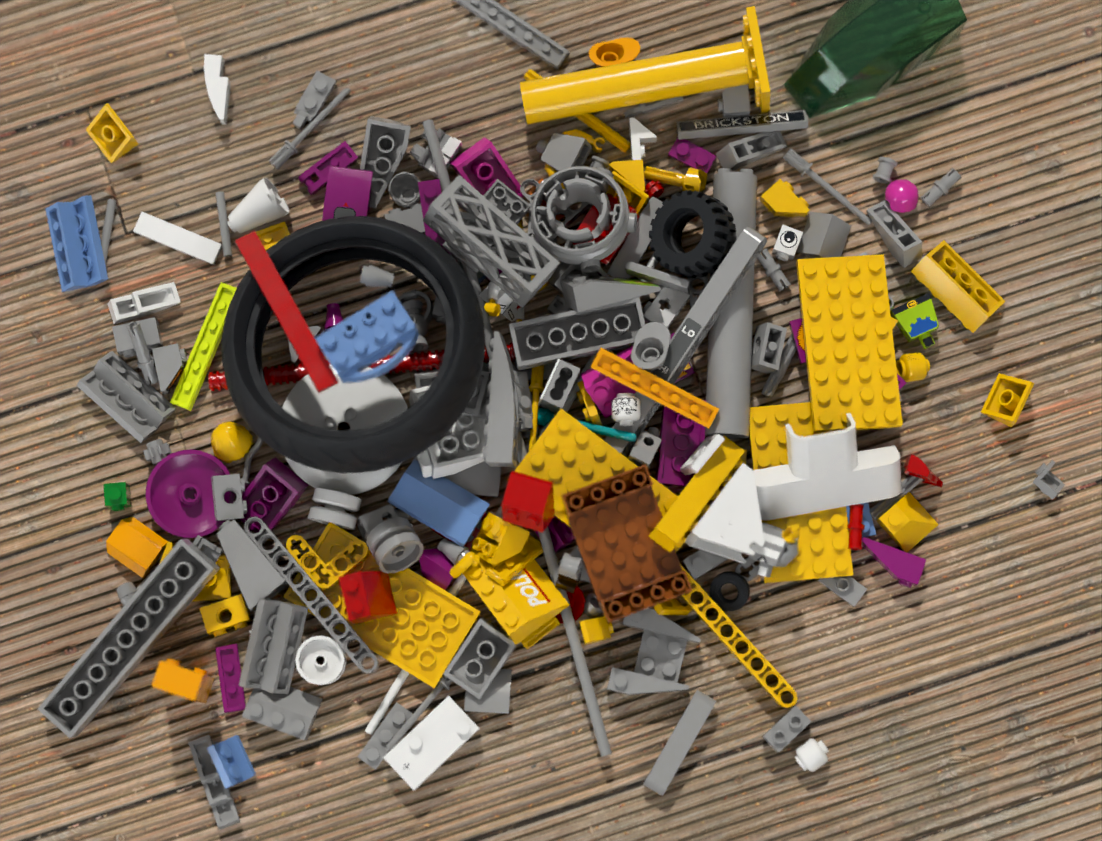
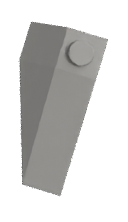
(382, 152)

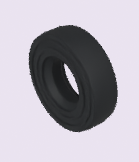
(735, 579)

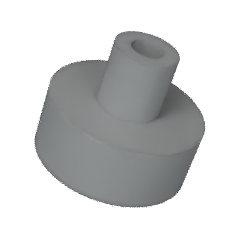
(592, 606)

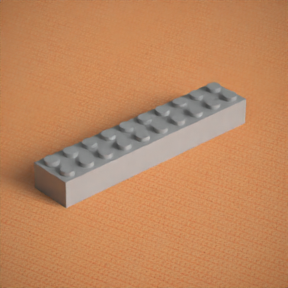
(128, 638)

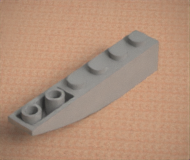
(502, 408)

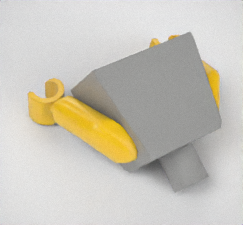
(567, 150)

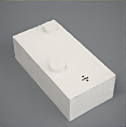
(431, 743)

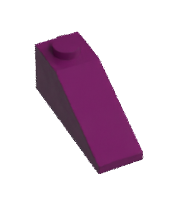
(899, 564)

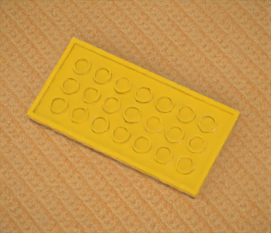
(849, 342)
(578, 457)
(822, 533)
(428, 621)

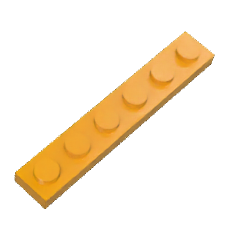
(654, 387)

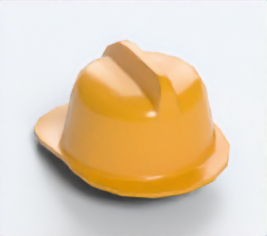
(614, 51)

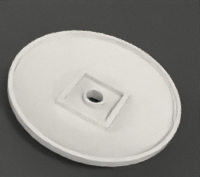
(360, 405)

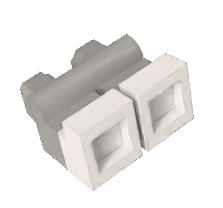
(449, 146)

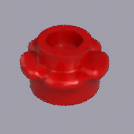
(654, 189)

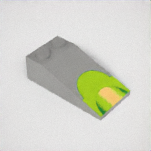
(590, 291)

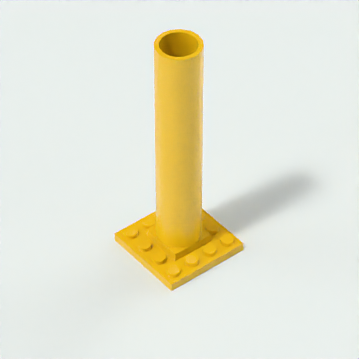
(652, 79)

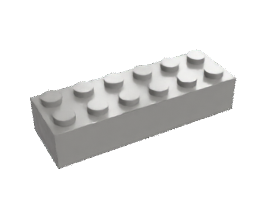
(576, 333)

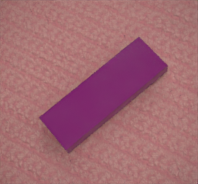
(229, 676)

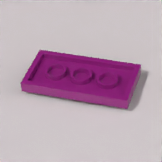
(679, 441)

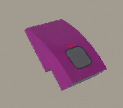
(347, 193)

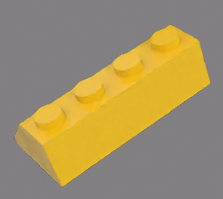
(958, 286)

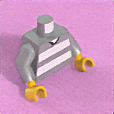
(778, 549)

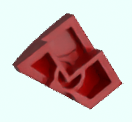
(916, 467)

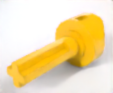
(693, 180)

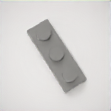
(376, 746)

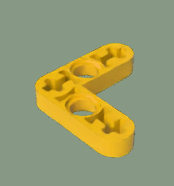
(330, 567)

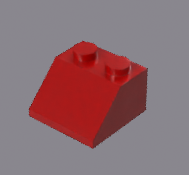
(528, 501)

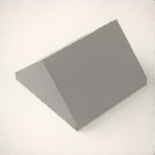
(823, 236)

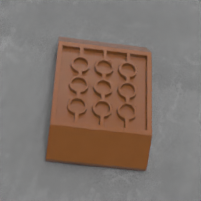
(612, 534)

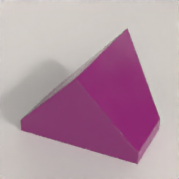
(436, 568)

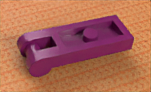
(341, 156)

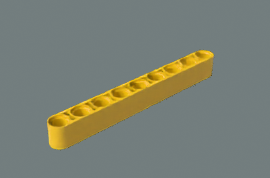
(738, 636)

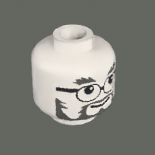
(626, 409)

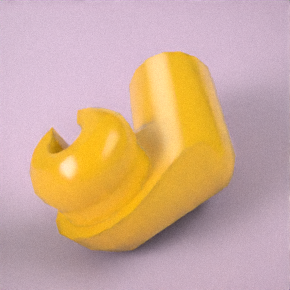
(464, 563)

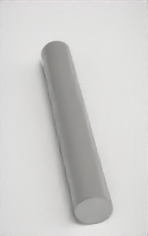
(107, 227)
(224, 227)

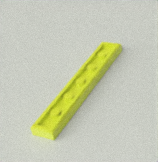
(203, 349)

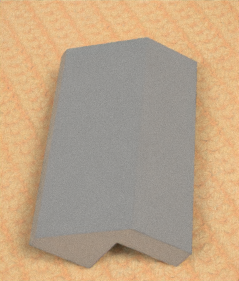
(126, 397)
(273, 646)

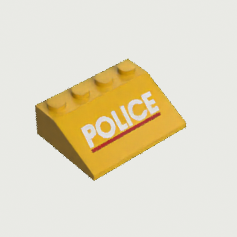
(522, 603)

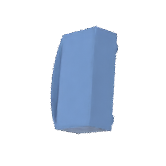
(369, 338)

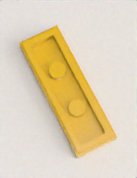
(509, 568)

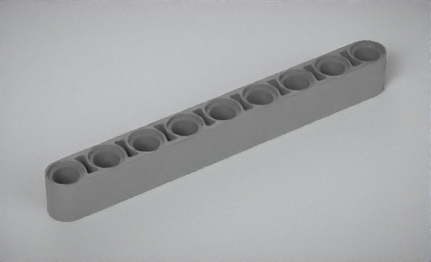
(302, 590)

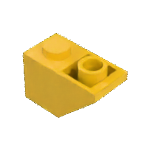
(783, 202)

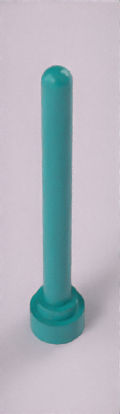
(545, 416)

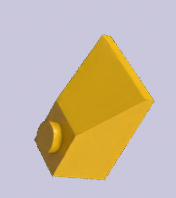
(907, 522)

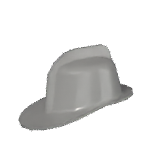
(651, 346)

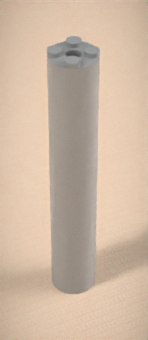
(731, 334)

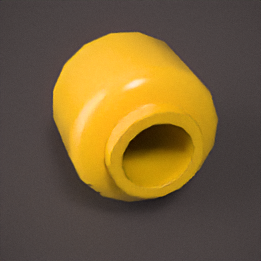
(912, 367)

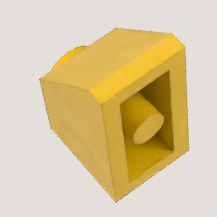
(596, 630)

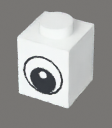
(787, 243)

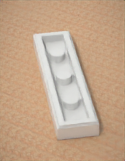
(177, 238)

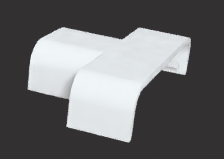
(827, 474)

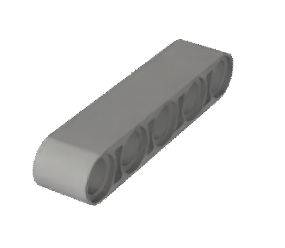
(679, 742)

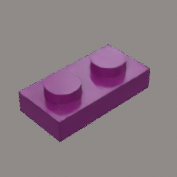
(691, 155)

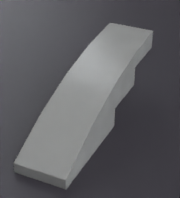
(637, 242)
(218, 797)

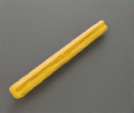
(593, 122)

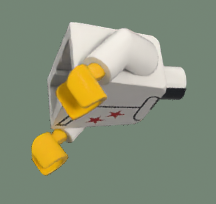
(500, 303)

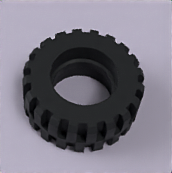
(668, 231)

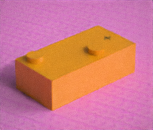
(183, 682)

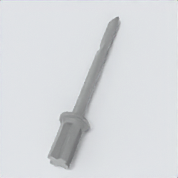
(289, 148)
(804, 167)
(444, 682)

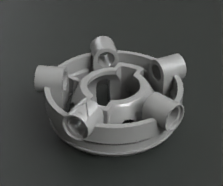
(589, 190)

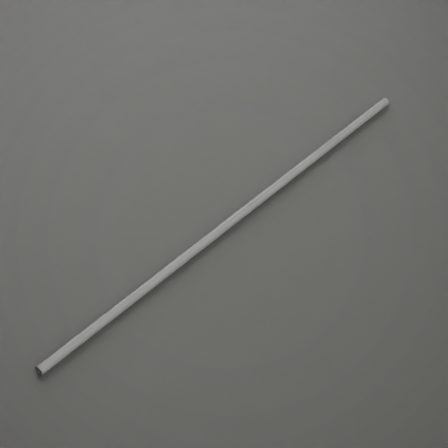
(545, 537)

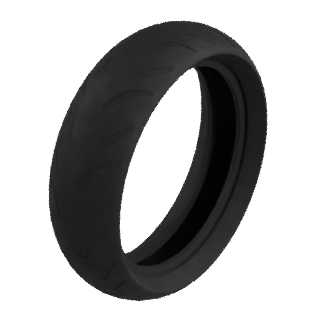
(415, 428)

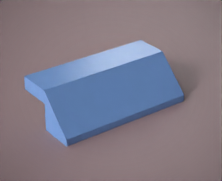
(76, 244)
(438, 504)

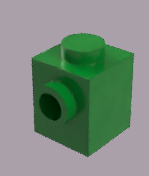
(117, 496)

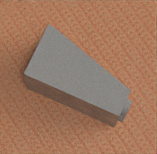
(250, 566)

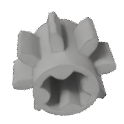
(156, 451)

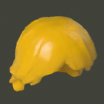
(231, 441)

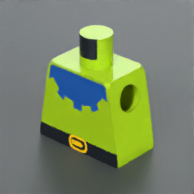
(917, 320)

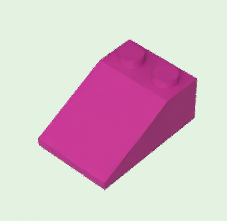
(483, 166)
(603, 388)

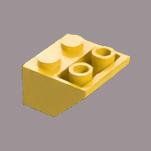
(498, 539)

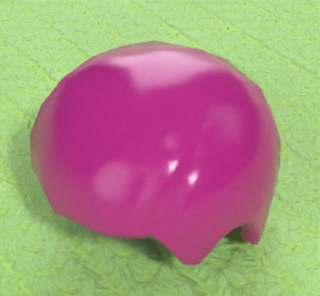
(902, 195)

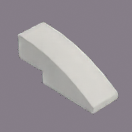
(217, 85)
(143, 302)

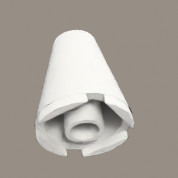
(258, 208)

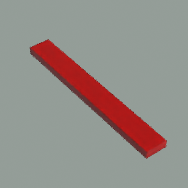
(286, 312)

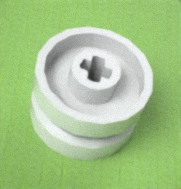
(335, 506)
(312, 650)

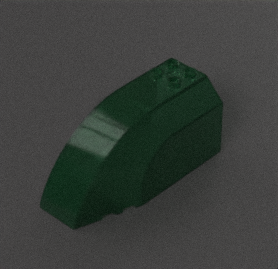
(870, 49)

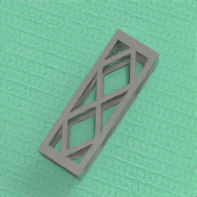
(479, 252)

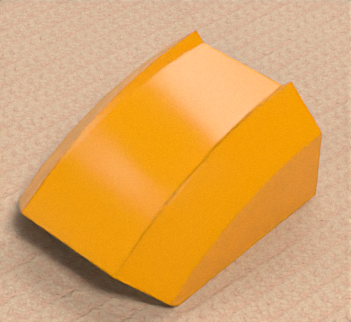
(135, 546)

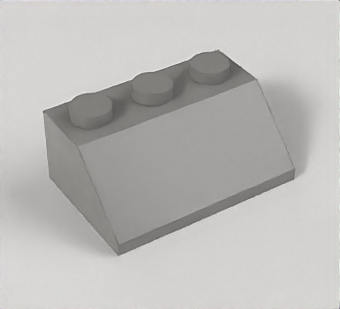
(288, 713)

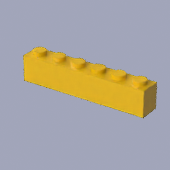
(696, 495)

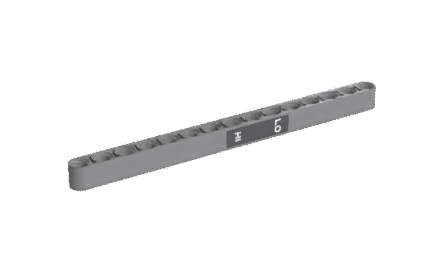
(697, 325)

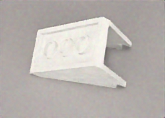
(731, 519)

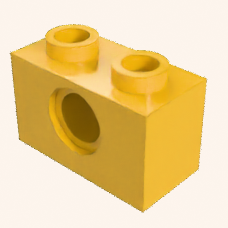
(212, 615)

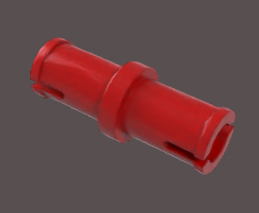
(855, 527)

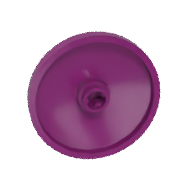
(182, 495)

